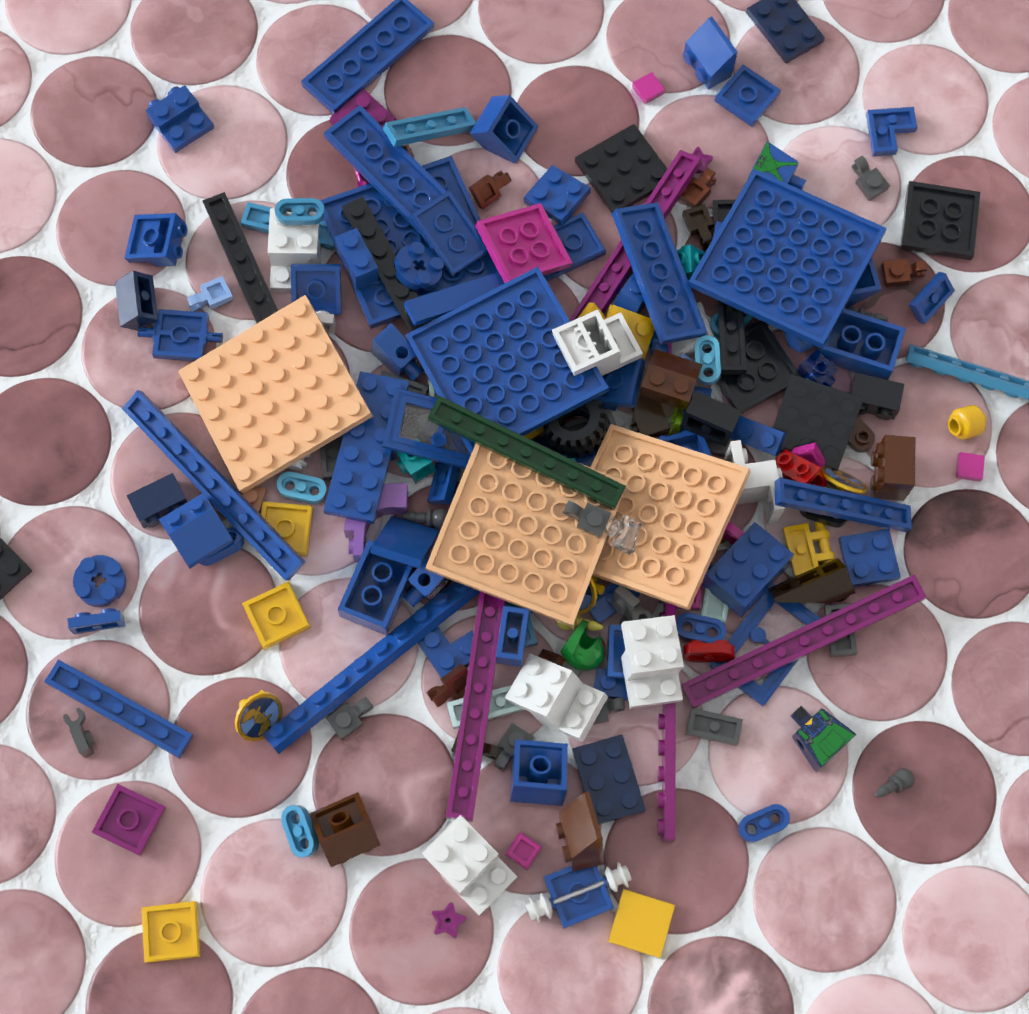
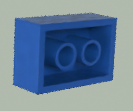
(864, 344)
(747, 569)
(375, 591)

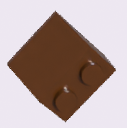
(670, 379)
(344, 829)
(581, 834)

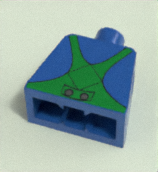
(778, 165)

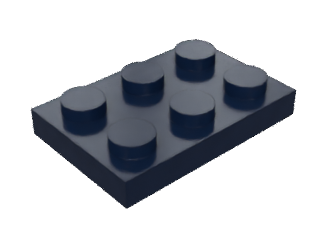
(785, 27)
(609, 778)

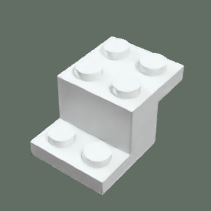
(290, 246)
(597, 343)
(760, 482)
(652, 661)
(556, 697)
(469, 865)

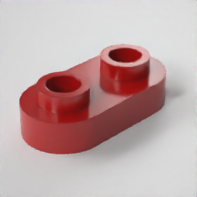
(708, 652)

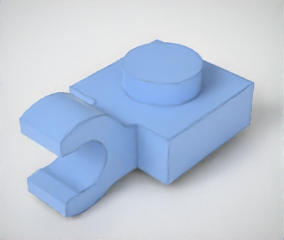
(213, 293)

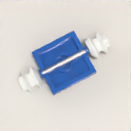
(578, 894)

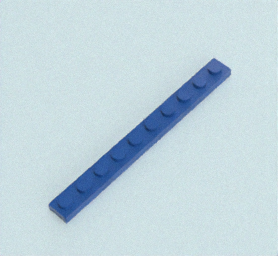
(214, 485)
(368, 665)

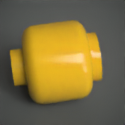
(967, 422)

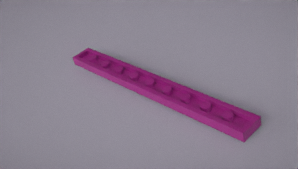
(618, 266)
(803, 641)
(475, 709)
(667, 750)

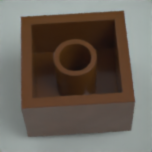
(893, 467)

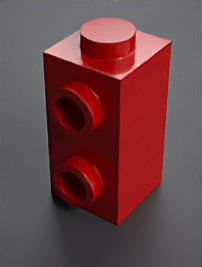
(800, 469)

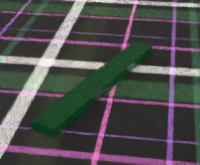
(526, 453)

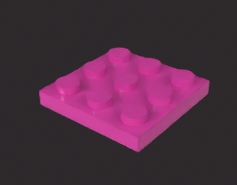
(523, 242)

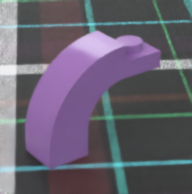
(392, 502)

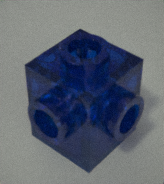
(818, 369)

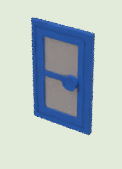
(414, 435)
(761, 626)

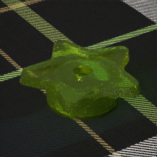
(676, 421)

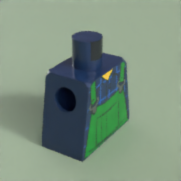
(820, 736)

